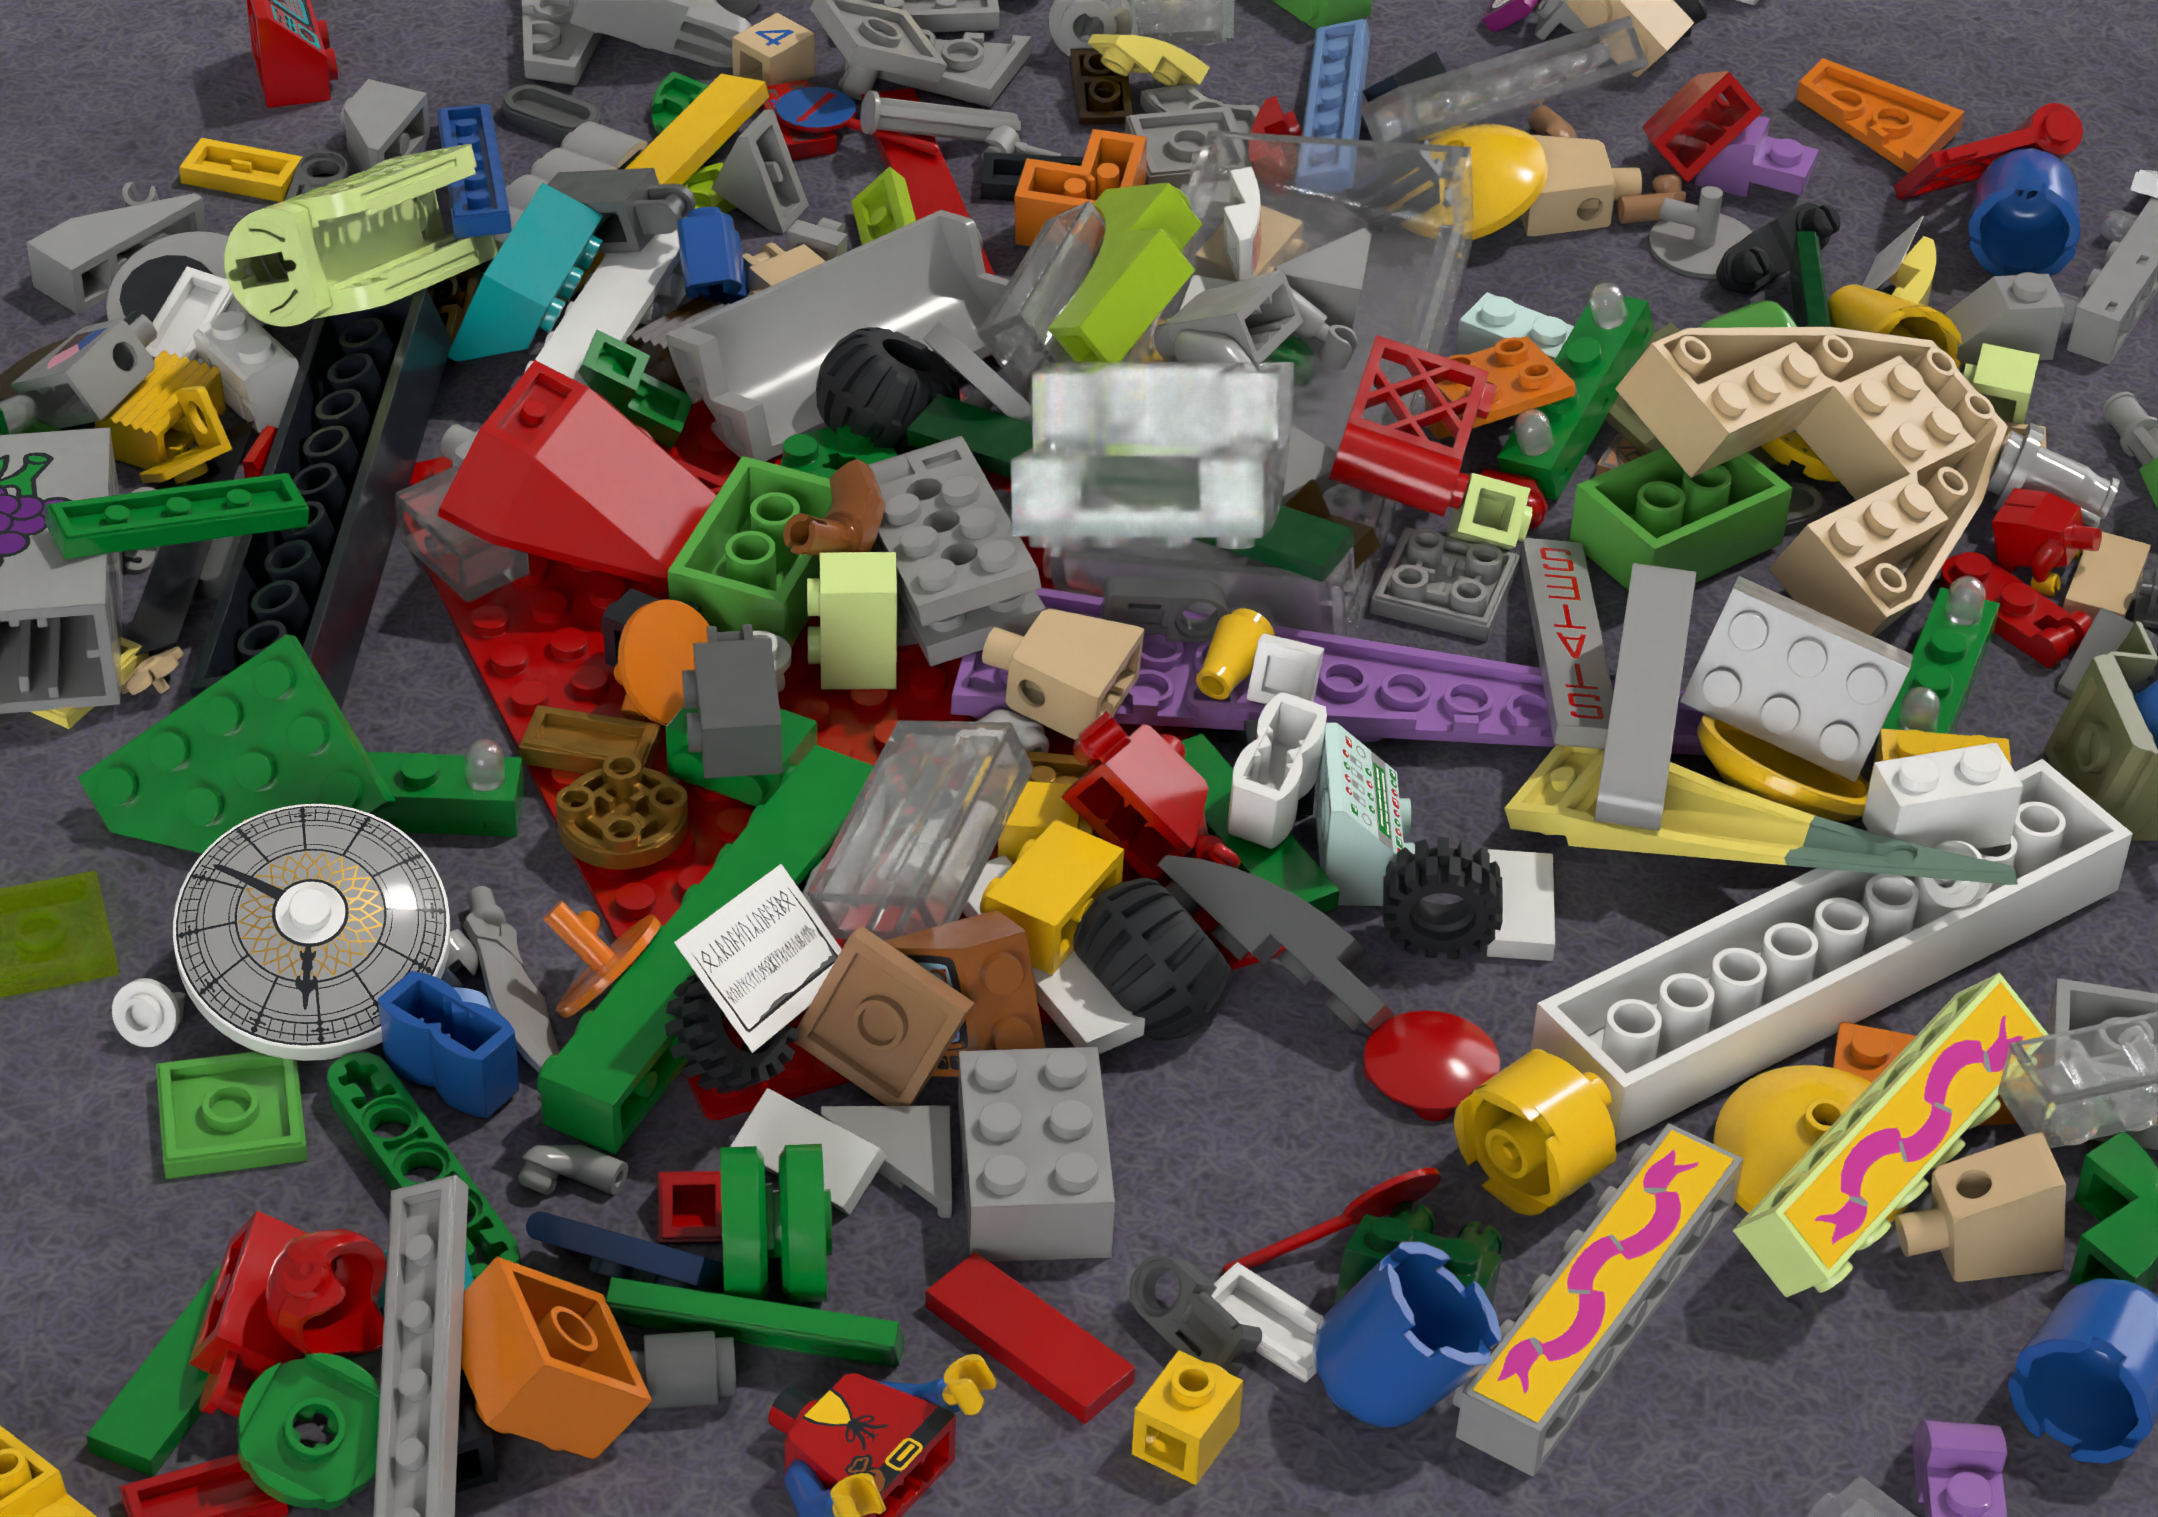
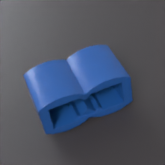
(711, 256)
(449, 1044)

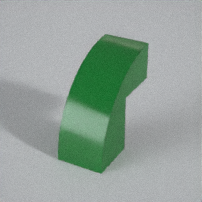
(2122, 1193)

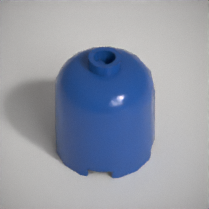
(2025, 214)
(1404, 1338)
(2092, 1371)

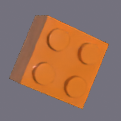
(548, 1360)

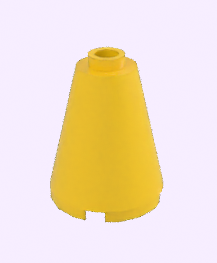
(1878, 312)

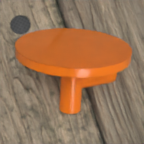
(652, 655)
(603, 961)

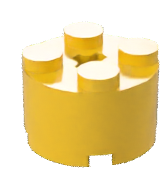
(1537, 1131)

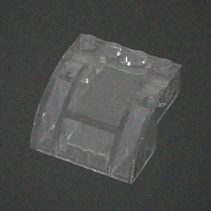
(1154, 453)

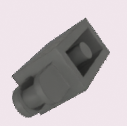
(630, 202)
(735, 704)

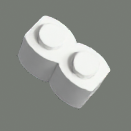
(1276, 770)

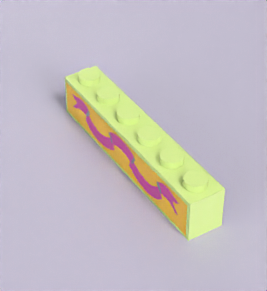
(1888, 1141)

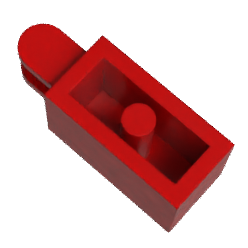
(236, 1335)

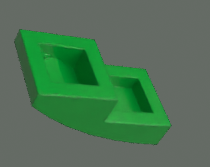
(618, 375)

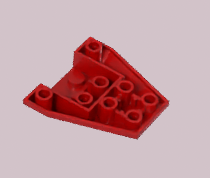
(575, 483)

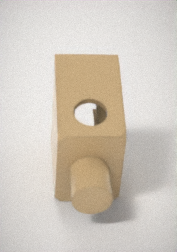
(1578, 187)
(1067, 668)
(1993, 1213)

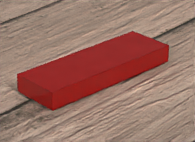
(1030, 1337)

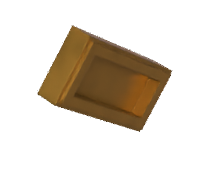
(584, 740)

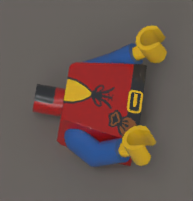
(874, 1442)

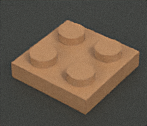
(882, 1020)

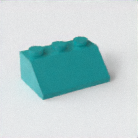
(529, 276)

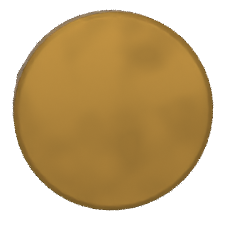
(622, 815)

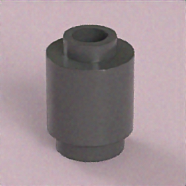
(686, 1369)

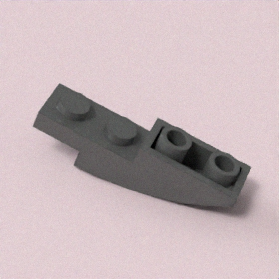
(1263, 918)

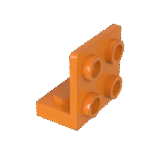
(1522, 377)

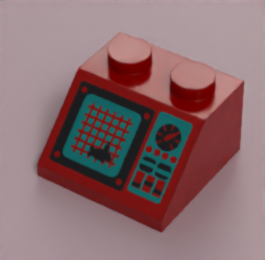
(290, 52)

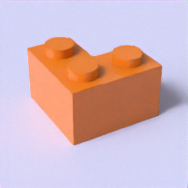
(1054, 187)

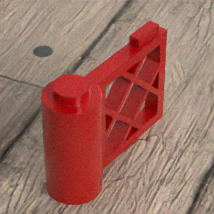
(2050, 129)
(1398, 457)

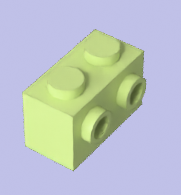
(856, 620)

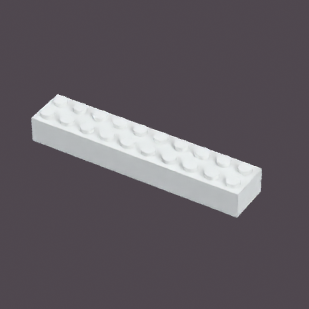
(1815, 956)

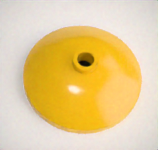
(1506, 172)
(1780, 775)
(1779, 1119)

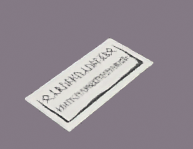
(762, 956)

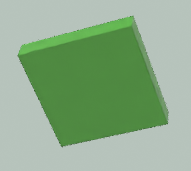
(229, 1113)

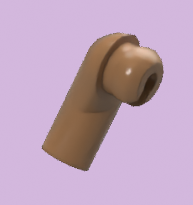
(1549, 123)
(1648, 206)

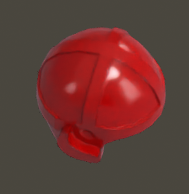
(327, 1293)

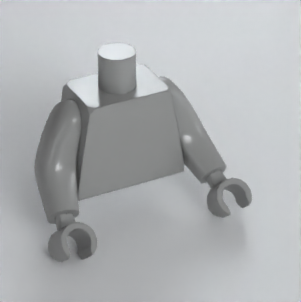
(1248, 323)

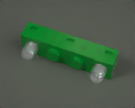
(1597, 357)
(1945, 660)
(453, 793)

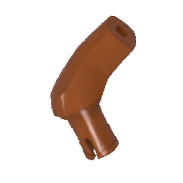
(851, 521)

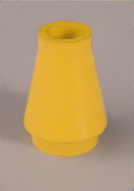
(1231, 652)

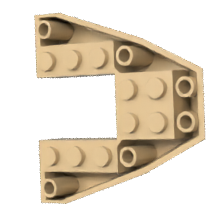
(1876, 411)

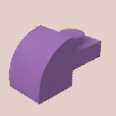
(1760, 160)
(1960, 1469)

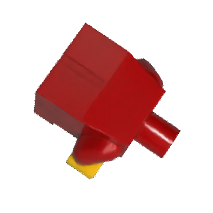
(2042, 534)

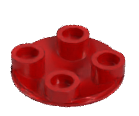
(1429, 1061)

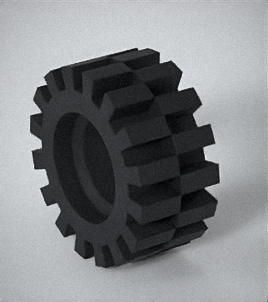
(1437, 872)
(711, 1050)

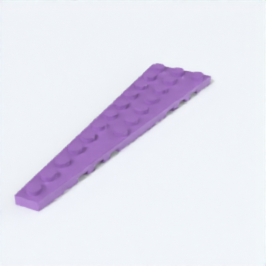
(1363, 684)

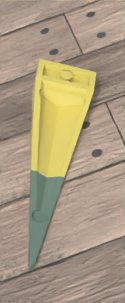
(1723, 823)

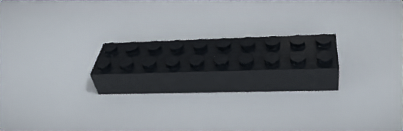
(348, 448)

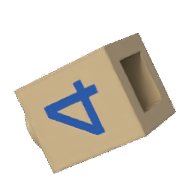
(774, 51)

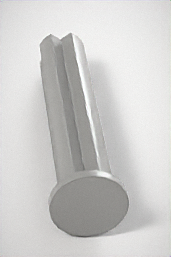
(931, 118)

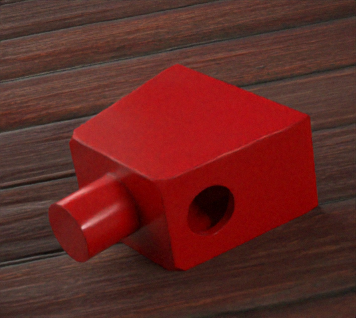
(1699, 122)

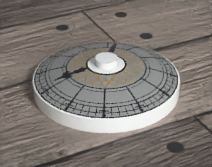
(304, 926)

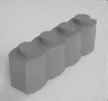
(585, 149)

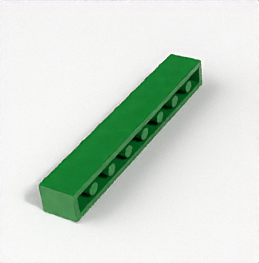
(620, 1050)

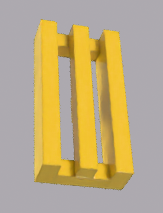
(239, 169)

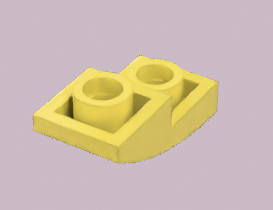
(1148, 55)
(1916, 273)

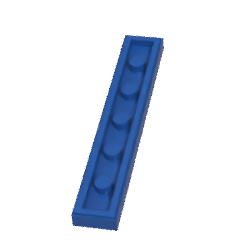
(480, 200)

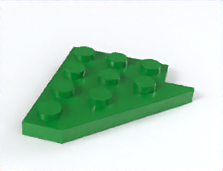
(236, 751)

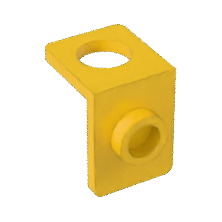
(210, 440)

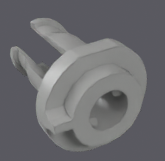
(1076, 20)
(2032, 467)

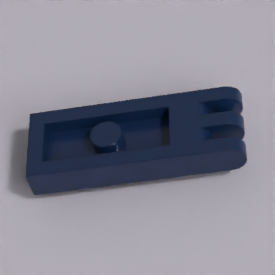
(619, 1254)

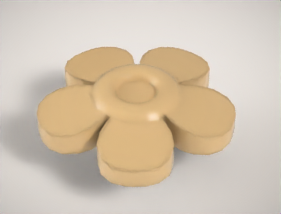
(152, 672)

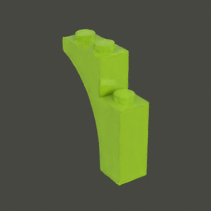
(1133, 273)

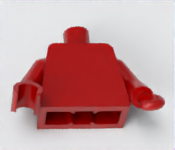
(1143, 796)

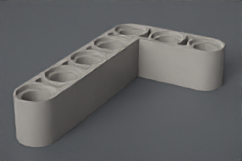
(1645, 697)

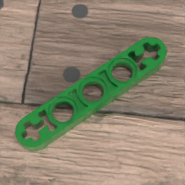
(414, 1148)

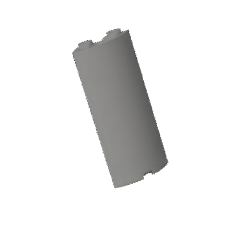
(764, 353)

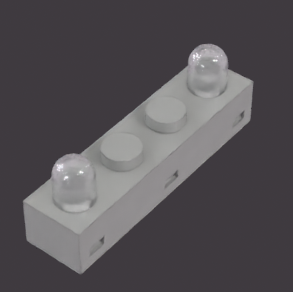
(2118, 292)

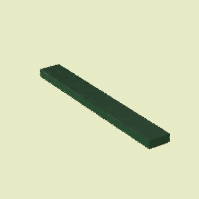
(1295, 542)

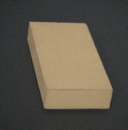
(2107, 576)

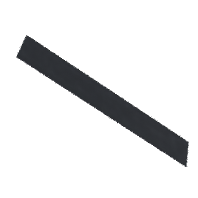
(180, 565)

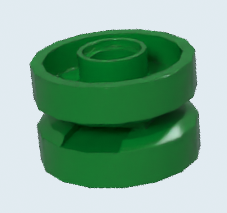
(775, 1223)

